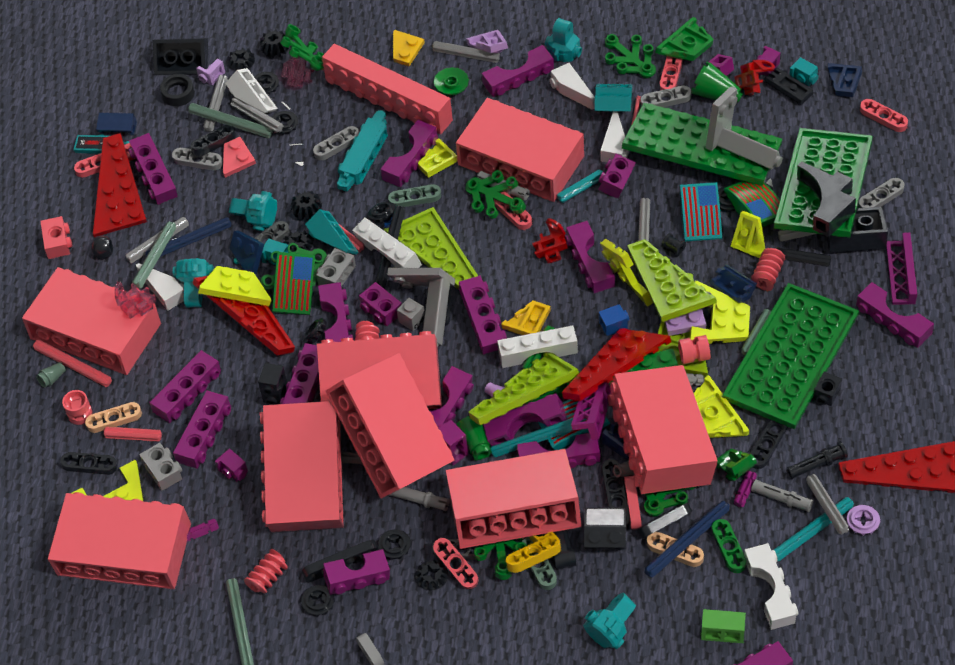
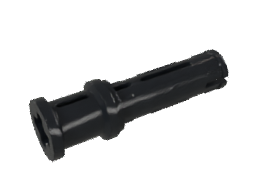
(826, 457)

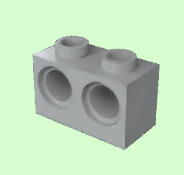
(336, 268)
(159, 467)

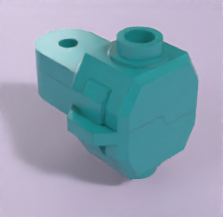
(563, 43)
(258, 209)
(185, 272)
(608, 625)

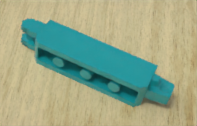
(363, 151)

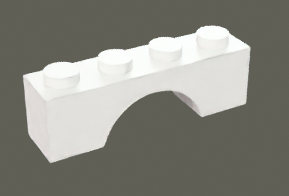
(391, 248)
(517, 349)
(762, 564)

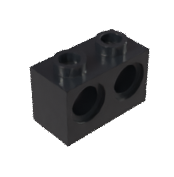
(272, 383)

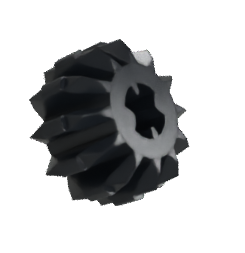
(271, 44)
(305, 205)

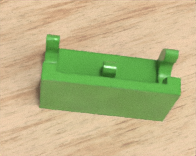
(723, 626)

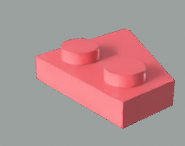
(236, 157)

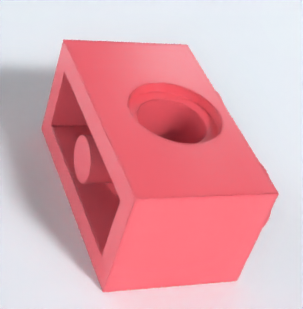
(55, 237)

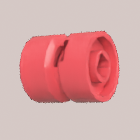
(694, 349)
(77, 406)

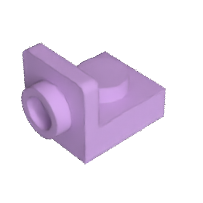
(211, 74)

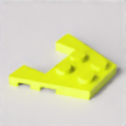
(621, 263)
(728, 319)
(129, 491)

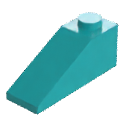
(325, 228)

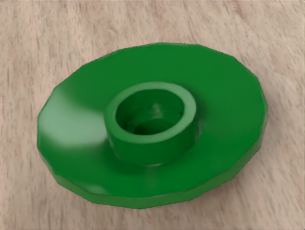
(453, 76)

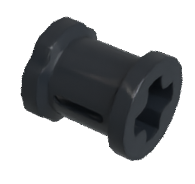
(679, 245)

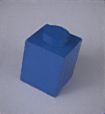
(613, 319)

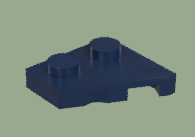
(844, 78)
(247, 251)

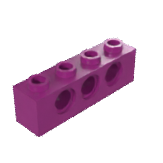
(145, 146)
(474, 288)
(303, 372)
(188, 377)
(202, 419)

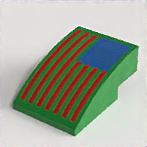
(755, 200)
(293, 283)

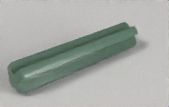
(755, 331)

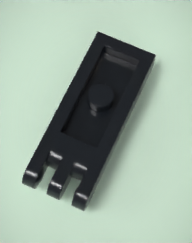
(789, 86)

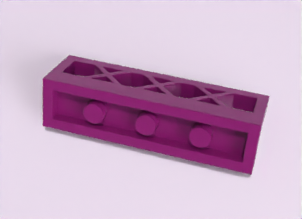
(908, 268)
(595, 415)

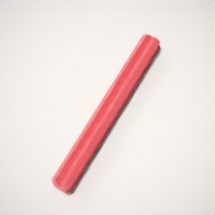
(72, 363)

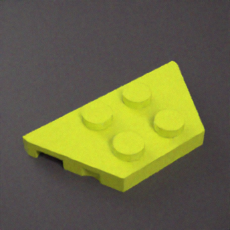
(235, 285)
(717, 412)

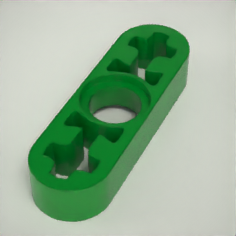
(729, 538)

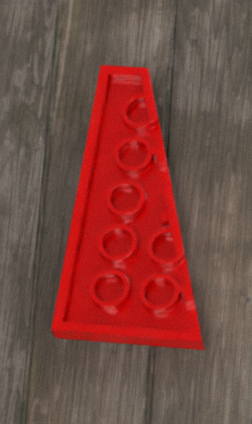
(117, 195)
(256, 319)
(617, 356)
(916, 468)

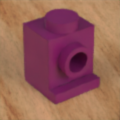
(770, 55)
(723, 63)
(231, 465)

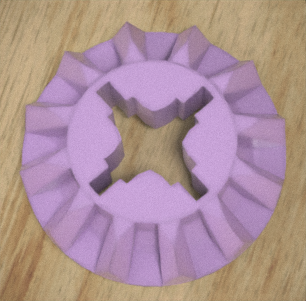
(871, 516)

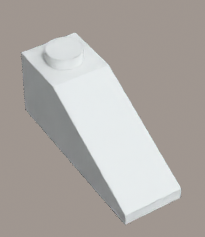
(571, 85)
(247, 89)
(613, 140)
(165, 288)

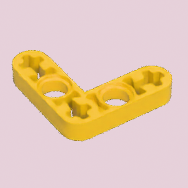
(545, 546)

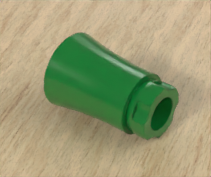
(476, 438)

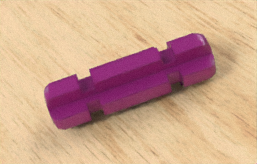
(745, 489)
(202, 529)

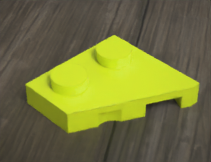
(437, 159)
(749, 235)

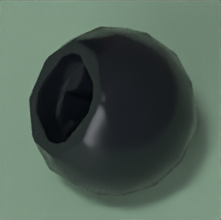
(102, 247)

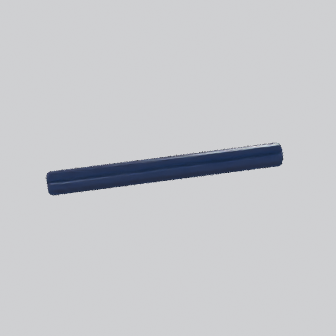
(686, 539)

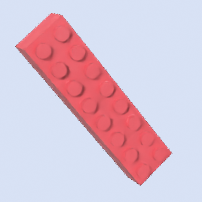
(386, 88)

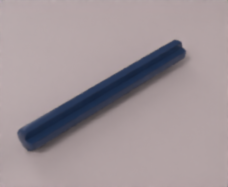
(195, 235)

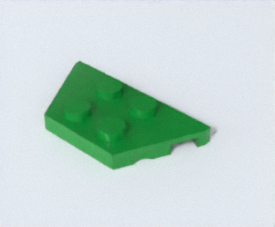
(686, 42)

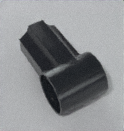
(566, 556)

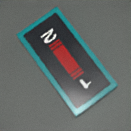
(89, 144)

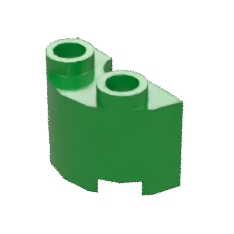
(735, 463)

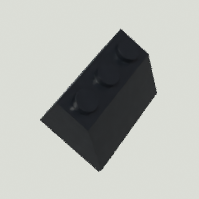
(179, 55)
(867, 233)

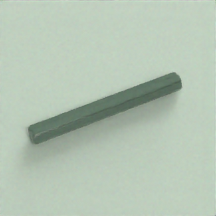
(230, 120)
(154, 254)
(239, 622)

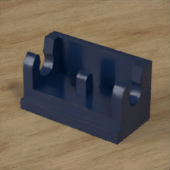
(116, 122)
(733, 284)
(613, 441)

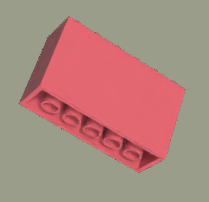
(521, 146)
(88, 323)
(349, 357)
(389, 425)
(662, 429)
(301, 467)
(513, 498)
(120, 540)

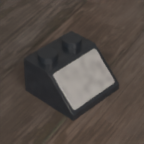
(605, 528)

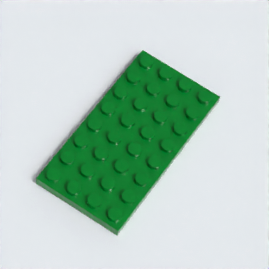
(683, 140)
(830, 153)
(790, 355)

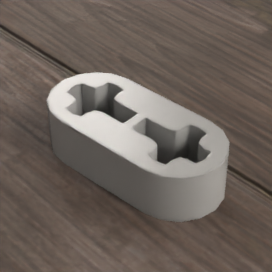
(369, 650)

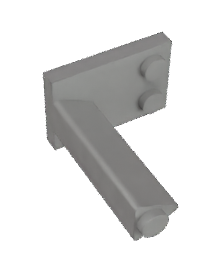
(721, 135)
(437, 296)

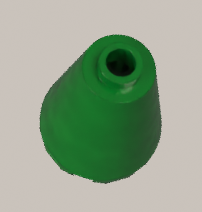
(713, 83)

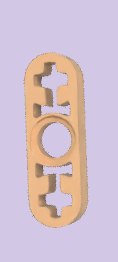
(113, 411)
(691, 549)

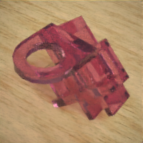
(295, 76)
(135, 305)

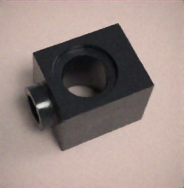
(830, 383)

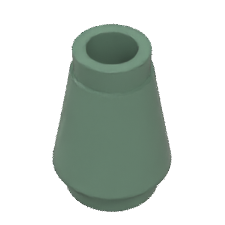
(50, 374)

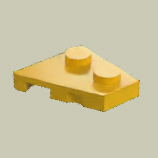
(405, 47)
(528, 319)

